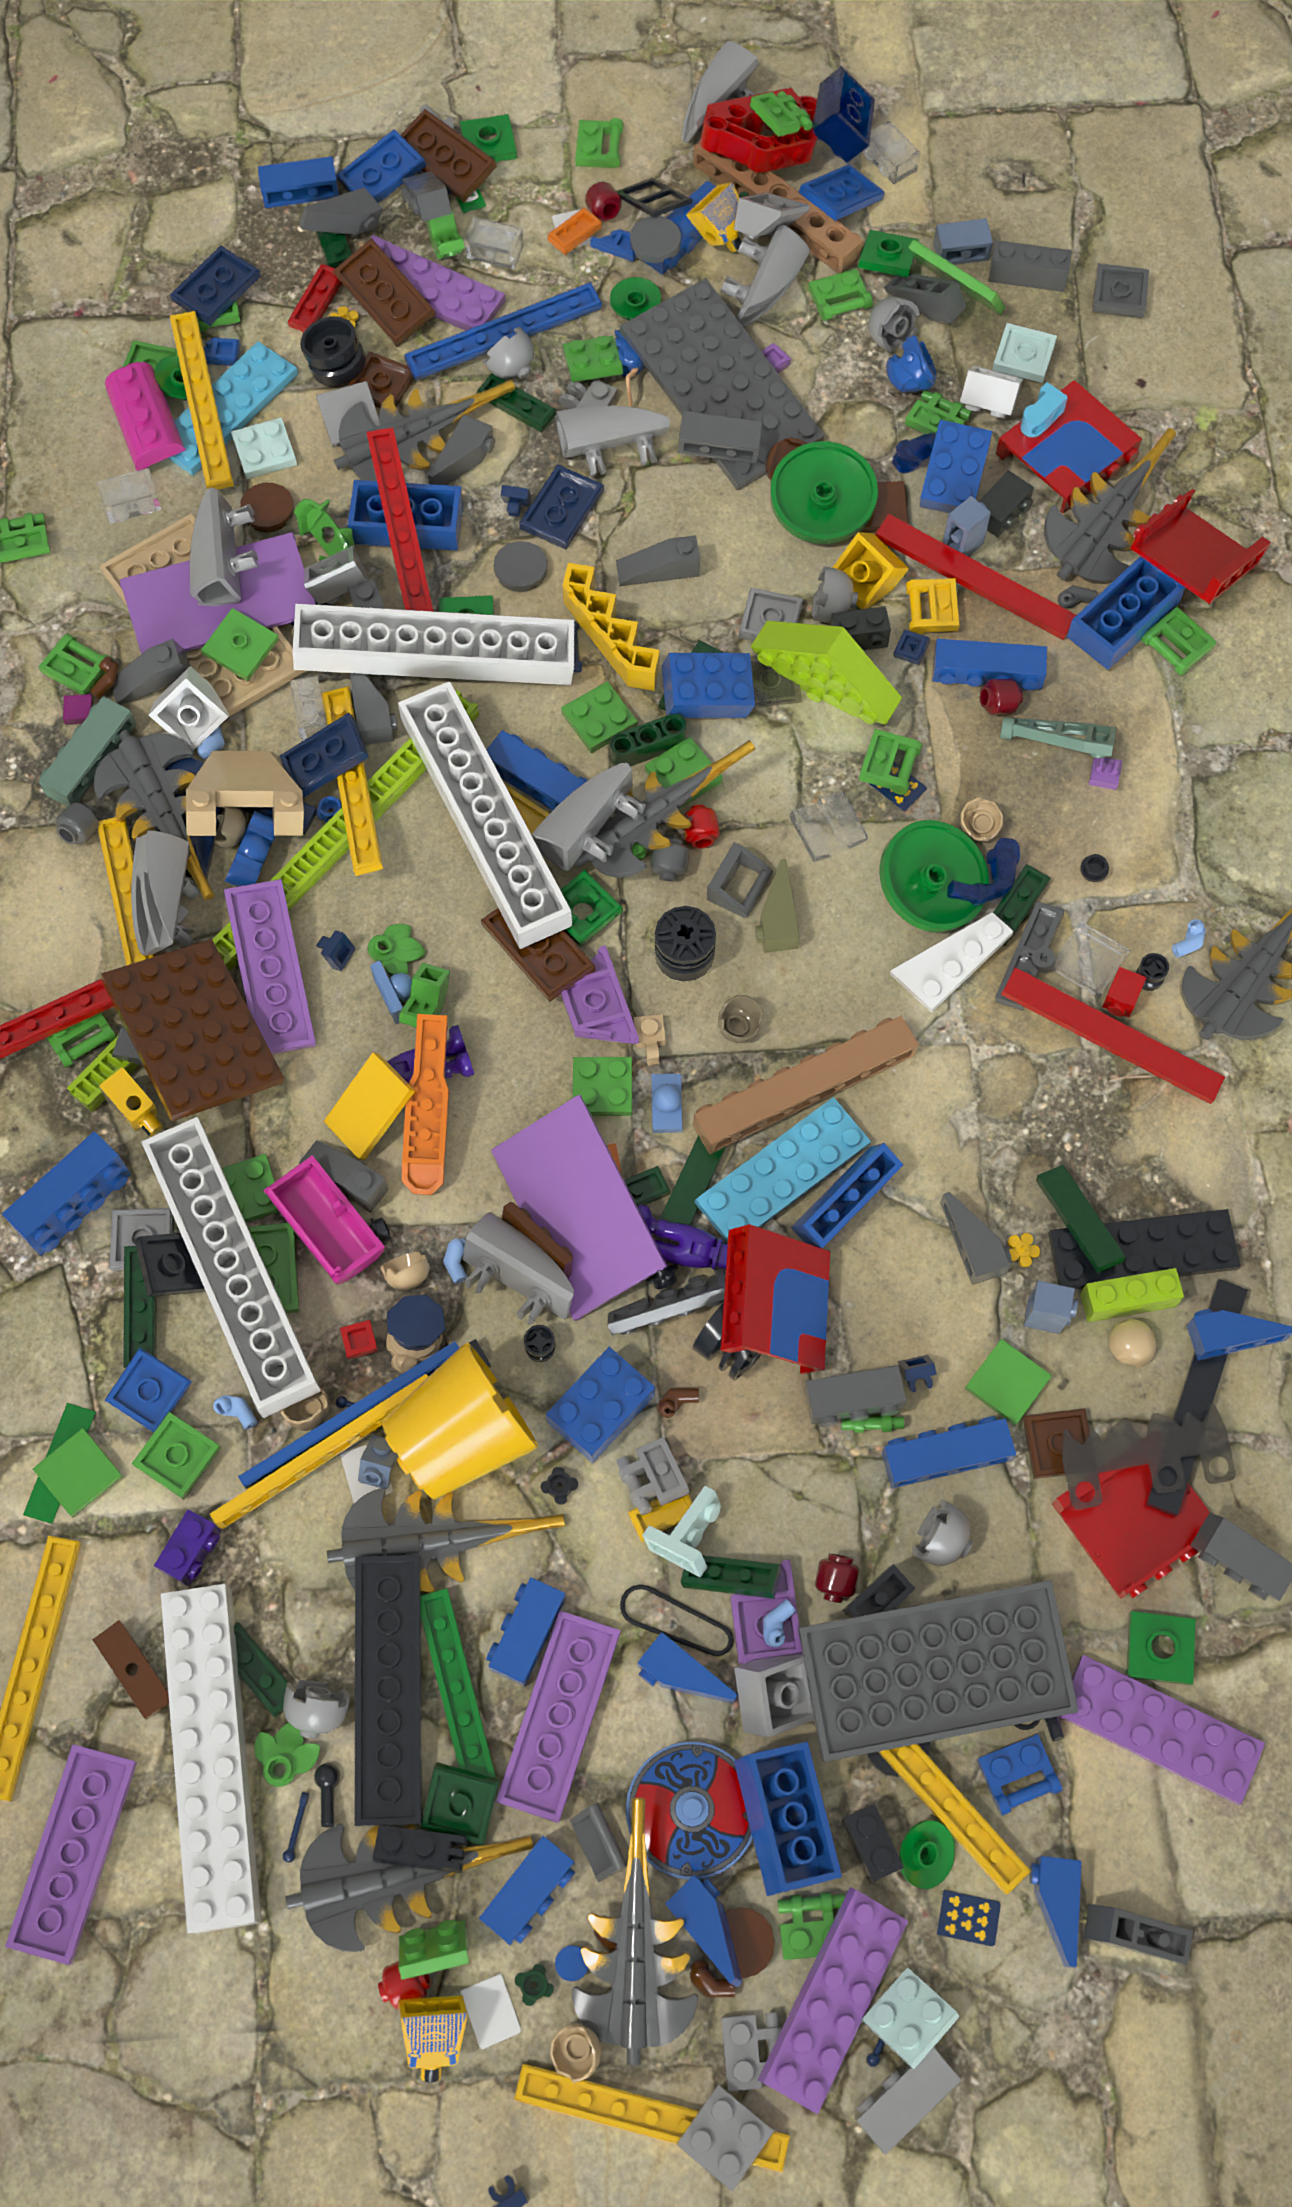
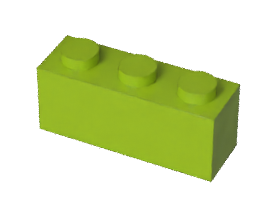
(1131, 1295)

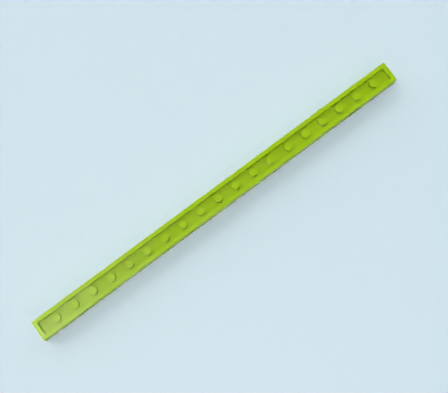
(297, 879)

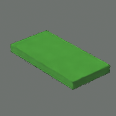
(951, 272)

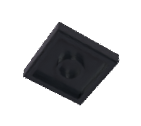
(167, 1265)

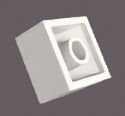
(991, 391)
(189, 709)

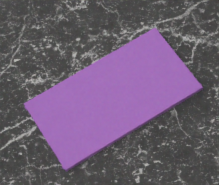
(165, 611)
(577, 1193)

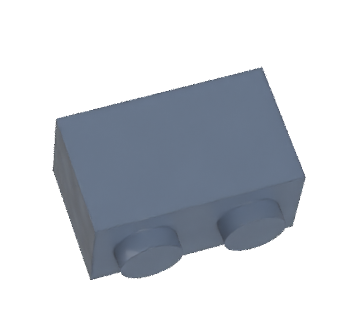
(964, 241)
(967, 526)
(1050, 1307)

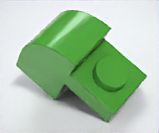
(444, 236)
(427, 993)

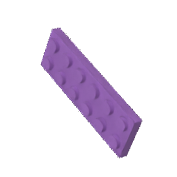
(450, 294)
(270, 965)
(558, 1717)
(1164, 1730)
(71, 1855)
(833, 2000)

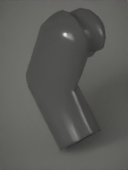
(1074, 595)

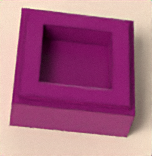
(76, 708)

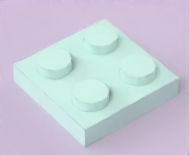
(1024, 352)
(264, 448)
(910, 2018)

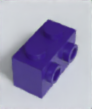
(188, 1548)

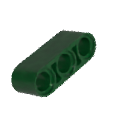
(654, 730)

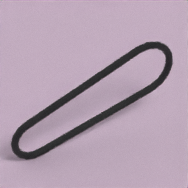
(682, 1606)

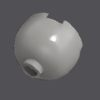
(892, 322)
(511, 356)
(833, 594)
(943, 1535)
(314, 1707)

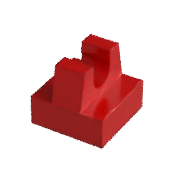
(358, 1339)

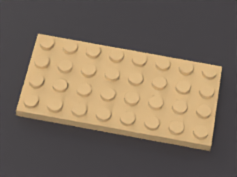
(172, 547)

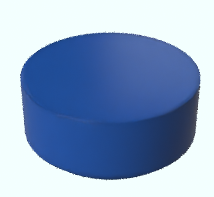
(570, 1964)

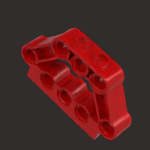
(737, 132)

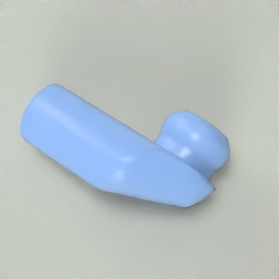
(213, 742)
(1193, 939)
(453, 1258)
(235, 1407)
(773, 1624)

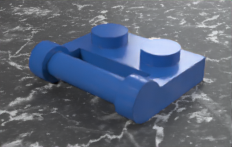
(1013, 1764)

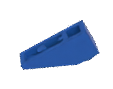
(1232, 1332)
(678, 1671)
(1058, 1894)
(707, 1924)

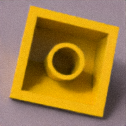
(871, 568)

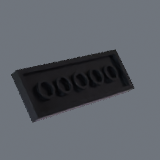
(1185, 1242)

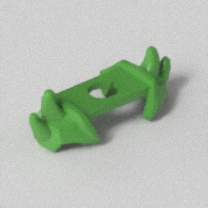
(314, 519)

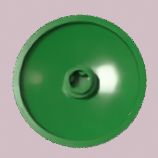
(823, 492)
(921, 865)

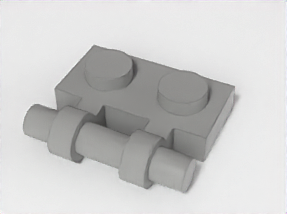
(662, 1471)
(742, 2050)

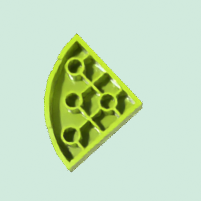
(828, 668)

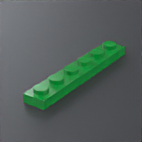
(455, 1683)

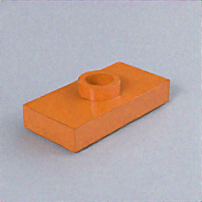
(574, 231)

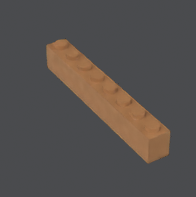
(804, 1084)

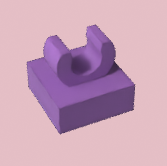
(1105, 772)

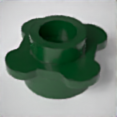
(531, 1994)

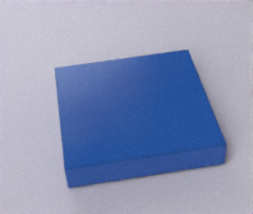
(148, 1390)

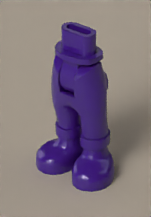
(461, 1064)
(695, 1245)

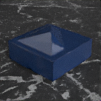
(911, 647)

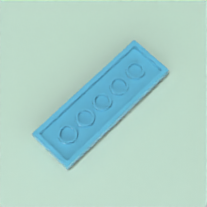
(238, 398)
(784, 1170)

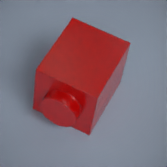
(1123, 992)

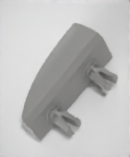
(720, 82)
(776, 271)
(603, 427)
(213, 551)
(582, 814)
(158, 889)
(519, 1263)

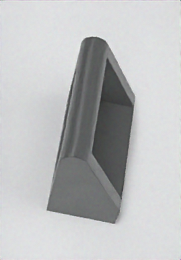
(716, 888)
(598, 1842)

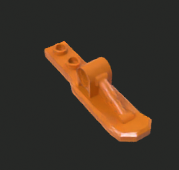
(427, 1109)

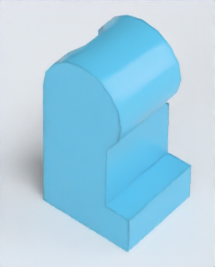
(1044, 412)

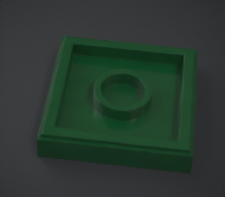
(460, 1803)

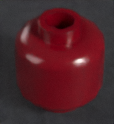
(603, 201)
(1001, 696)
(837, 1577)

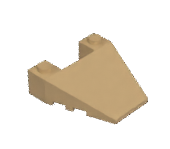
(243, 781)

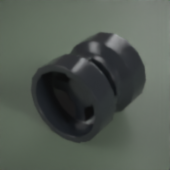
(1157, 967)
(539, 1337)

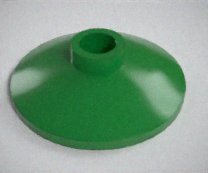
(634, 297)
(170, 377)
(927, 1854)

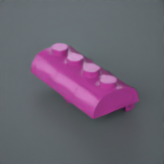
(143, 414)
(325, 1221)

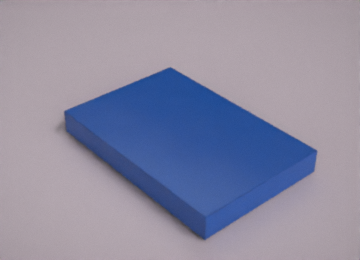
(382, 167)
(841, 192)

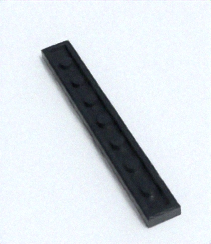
(1196, 1398)

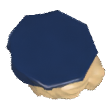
(414, 1331)

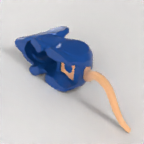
(630, 361)

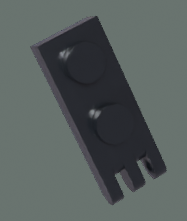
(419, 1849)

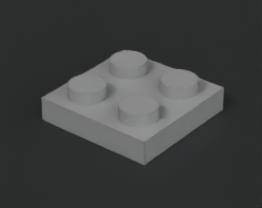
(725, 2137)

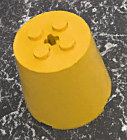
(456, 1426)

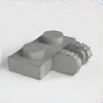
(597, 395)

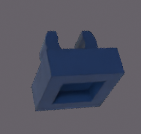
(515, 498)
(336, 949)
(917, 1368)
(511, 2198)

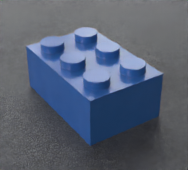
(955, 466)
(708, 685)
(600, 1404)

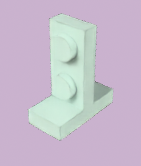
(687, 1534)

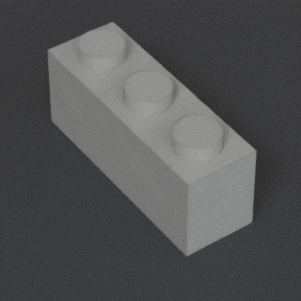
(905, 2100)

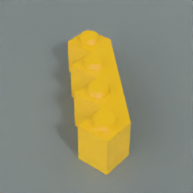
(612, 636)

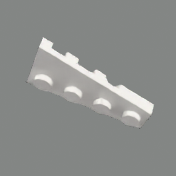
(945, 966)

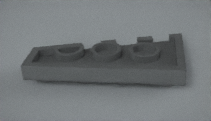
(668, 1303)

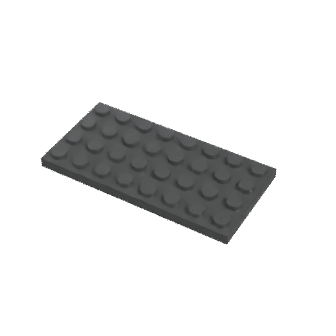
(716, 368)
(937, 1670)

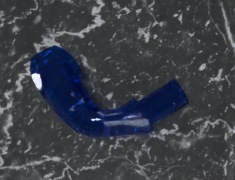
(911, 453)
(1003, 874)

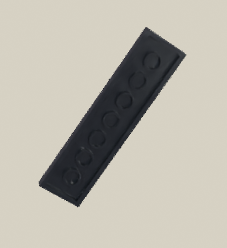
(388, 1690)

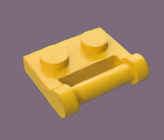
(942, 605)

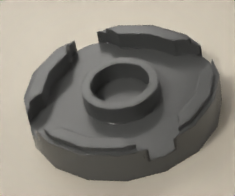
(655, 239)
(520, 566)

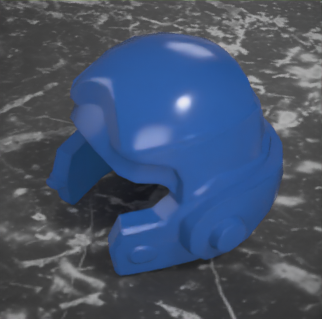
(914, 369)

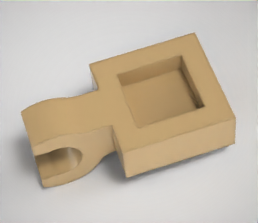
(651, 1035)

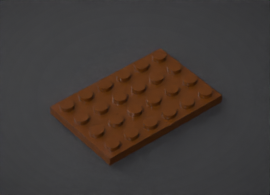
(192, 1029)

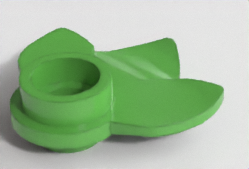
(399, 948)
(285, 1749)

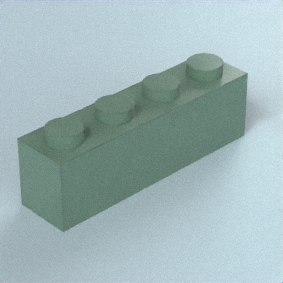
(77, 762)

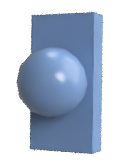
(392, 989)
(666, 1103)

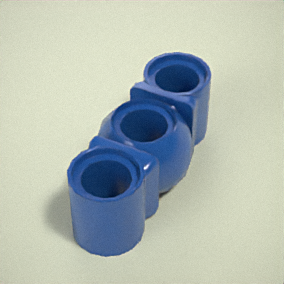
(252, 851)

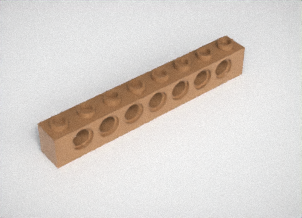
(825, 237)

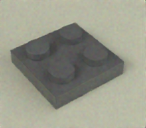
(1120, 290)

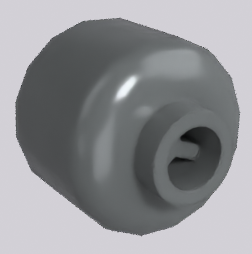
(77, 823)
(670, 861)

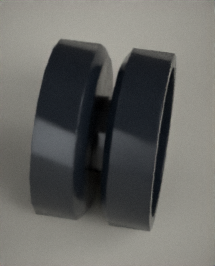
(333, 351)

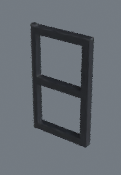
(665, 191)

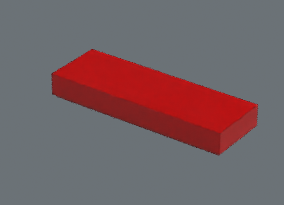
(315, 299)

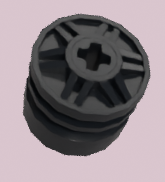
(684, 958)
(709, 1346)

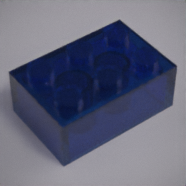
(843, 115)

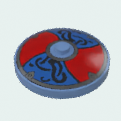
(691, 1810)

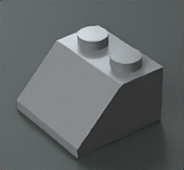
(765, 212)
(334, 575)
(773, 1695)

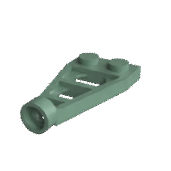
(1098, 740)

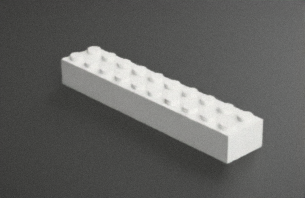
(433, 644)
(485, 815)
(230, 1268)
(210, 1760)

